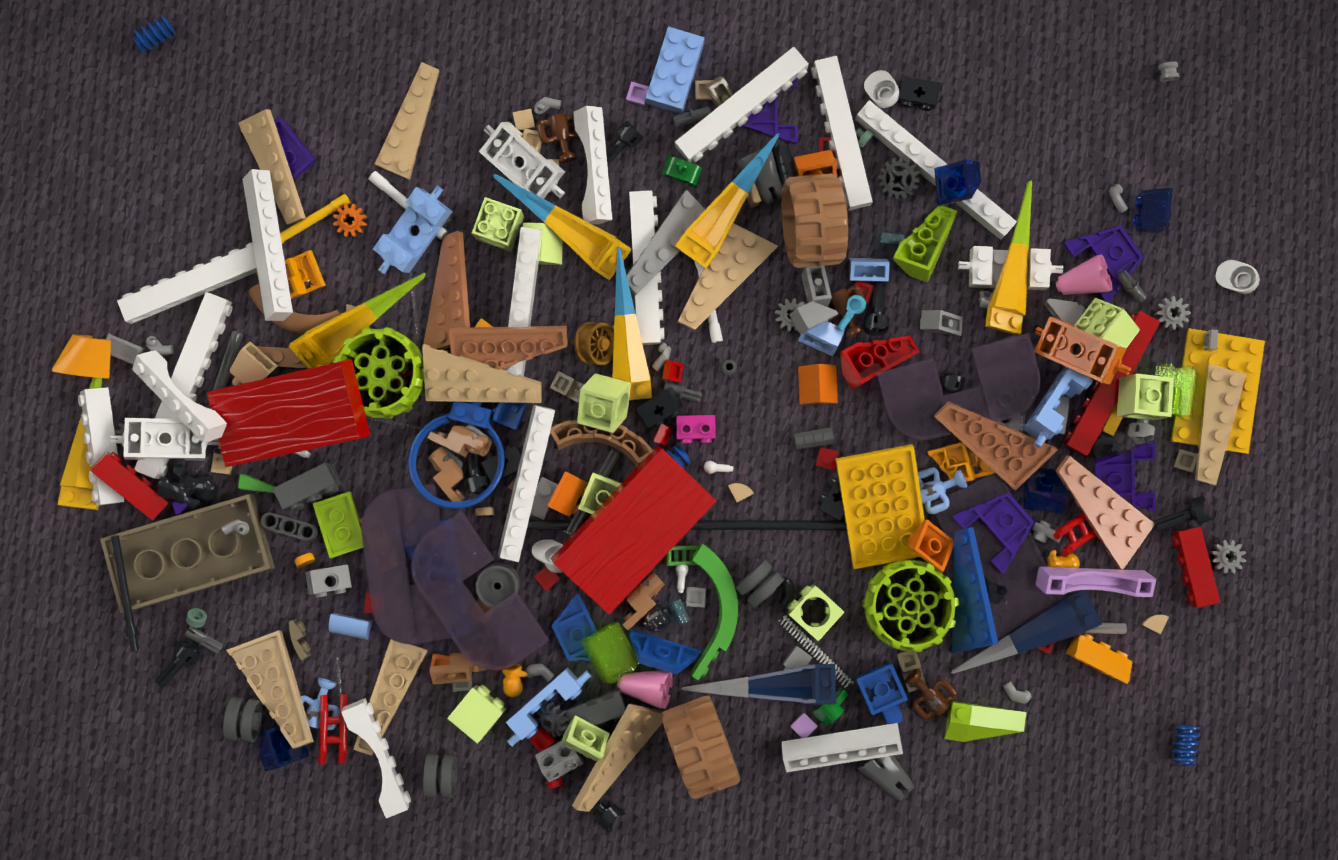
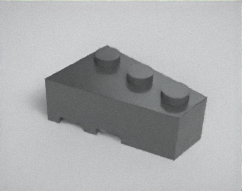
(599, 709)

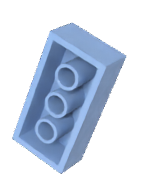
(675, 70)

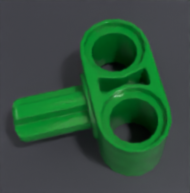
(682, 171)
(829, 713)

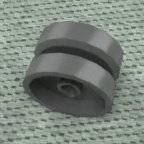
(493, 573)
(762, 586)
(242, 719)
(440, 775)

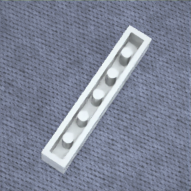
(98, 428)
(842, 747)

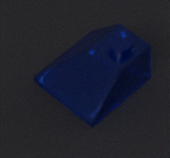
(957, 181)
(277, 751)

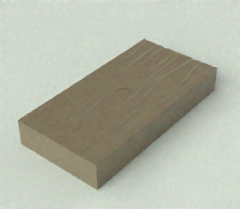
(189, 553)

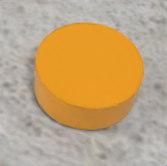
(304, 560)

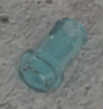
(891, 238)
(679, 610)

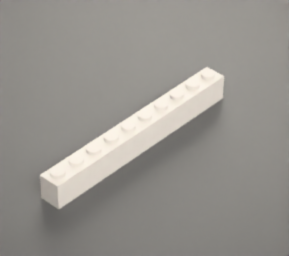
(908, 147)
(190, 368)

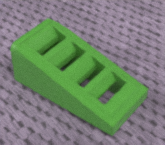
(251, 483)
(667, 558)

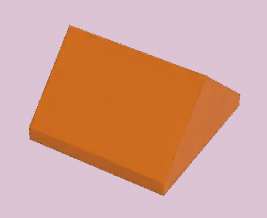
(817, 384)
(931, 545)

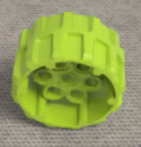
(414, 356)
(946, 593)

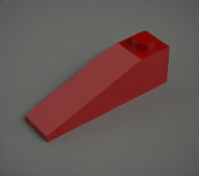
(865, 360)

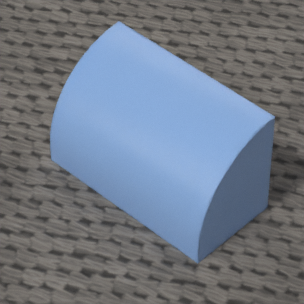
(868, 269)
(823, 338)
(350, 626)

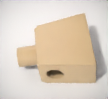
(251, 365)

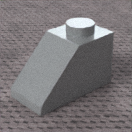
(1065, 310)
(811, 315)
(941, 322)
(543, 494)

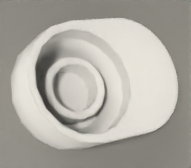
(882, 89)
(1237, 276)
(544, 550)

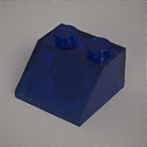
(1153, 210)
(1044, 491)

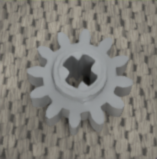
(788, 307)
(1179, 311)
(1231, 550)

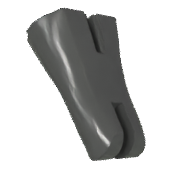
(767, 177)
(886, 773)

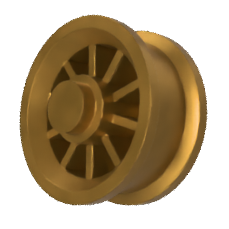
(594, 343)

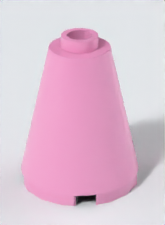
(1086, 278)
(647, 686)

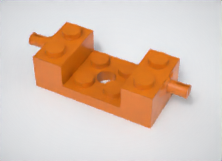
(1097, 359)

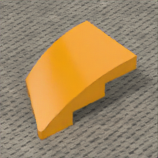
(302, 269)
(85, 357)
(959, 457)

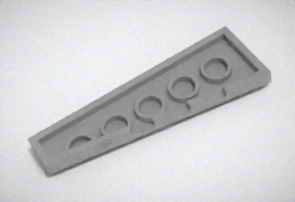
(662, 244)

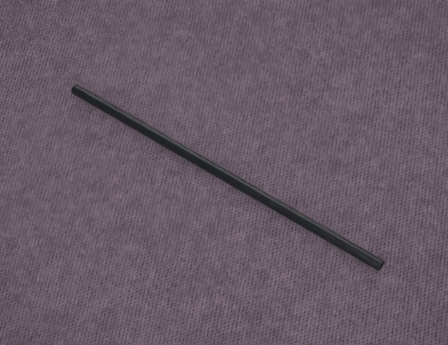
(721, 525)

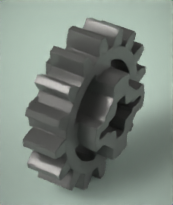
(894, 172)

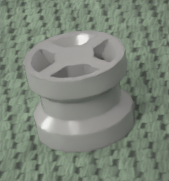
(1168, 71)

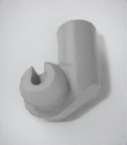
(1117, 199)
(154, 344)
(237, 525)
(539, 669)
(1017, 696)

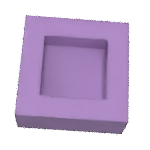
(637, 93)
(803, 725)

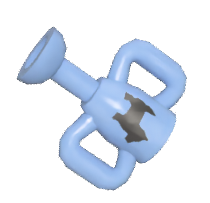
(933, 490)
(313, 711)

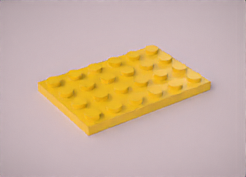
(1232, 353)
(880, 504)

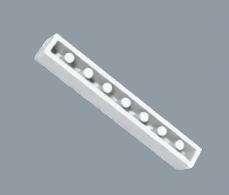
(741, 105)
(842, 132)
(267, 245)
(188, 284)
(524, 285)
(648, 299)
(526, 483)

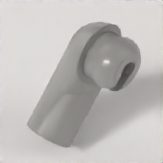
(545, 104)
(660, 362)

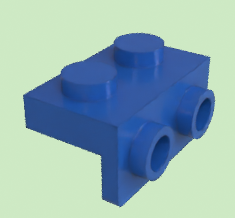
(509, 414)

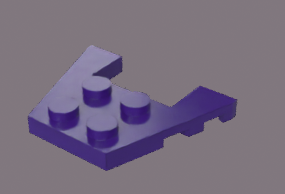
(767, 121)
(1116, 249)
(1119, 474)
(1005, 520)

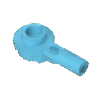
(855, 305)

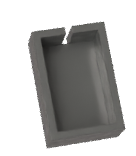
(308, 487)

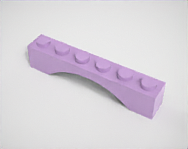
(1064, 580)

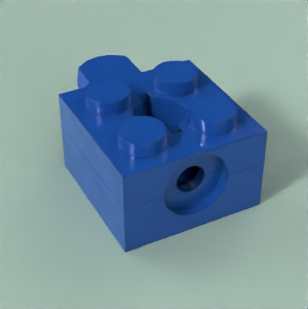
(882, 692)

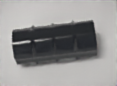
(784, 162)

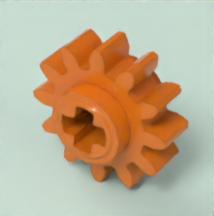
(343, 216)

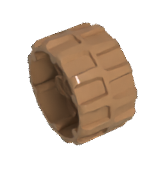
(814, 220)
(700, 747)

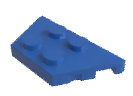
(572, 627)
(662, 653)

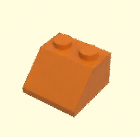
(815, 164)
(568, 494)

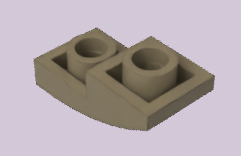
(297, 632)

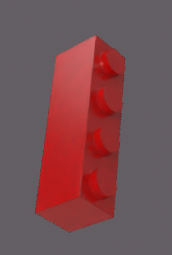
(128, 484)
(1196, 567)

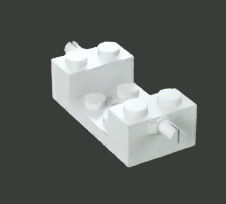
(536, 174)
(987, 265)
(142, 440)

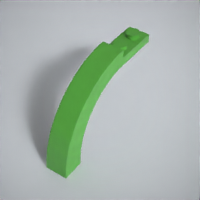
(727, 607)

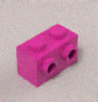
(696, 428)

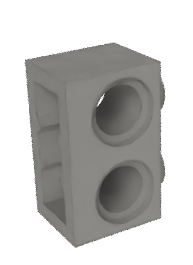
(558, 760)

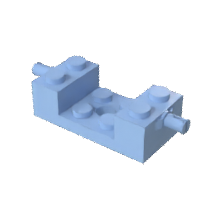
(400, 246)
(1046, 421)
(524, 723)

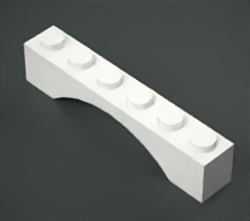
(590, 128)
(202, 421)
(361, 721)

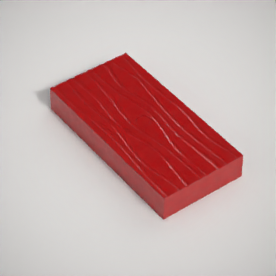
(290, 413)
(633, 529)

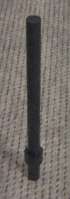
(131, 630)

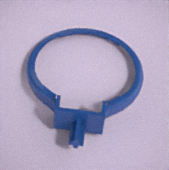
(465, 413)

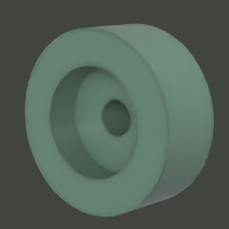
(864, 137)
(196, 617)

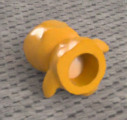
(1063, 562)
(512, 682)

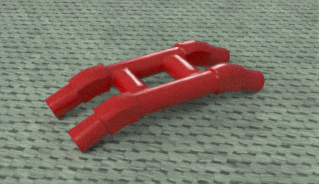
(1068, 530)
(324, 722)

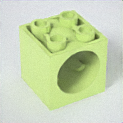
(498, 224)
(1108, 323)
(1145, 397)
(603, 402)
(833, 612)
(477, 712)

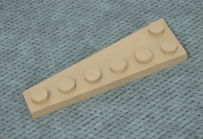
(405, 134)
(268, 151)
(1219, 409)
(393, 681)

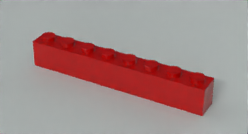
(1105, 396)

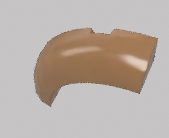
(296, 322)
(622, 439)

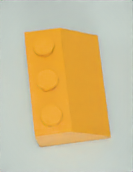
(1100, 657)

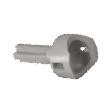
(1139, 430)

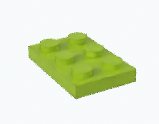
(339, 524)

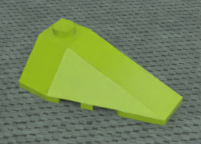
(923, 247)
(975, 722)

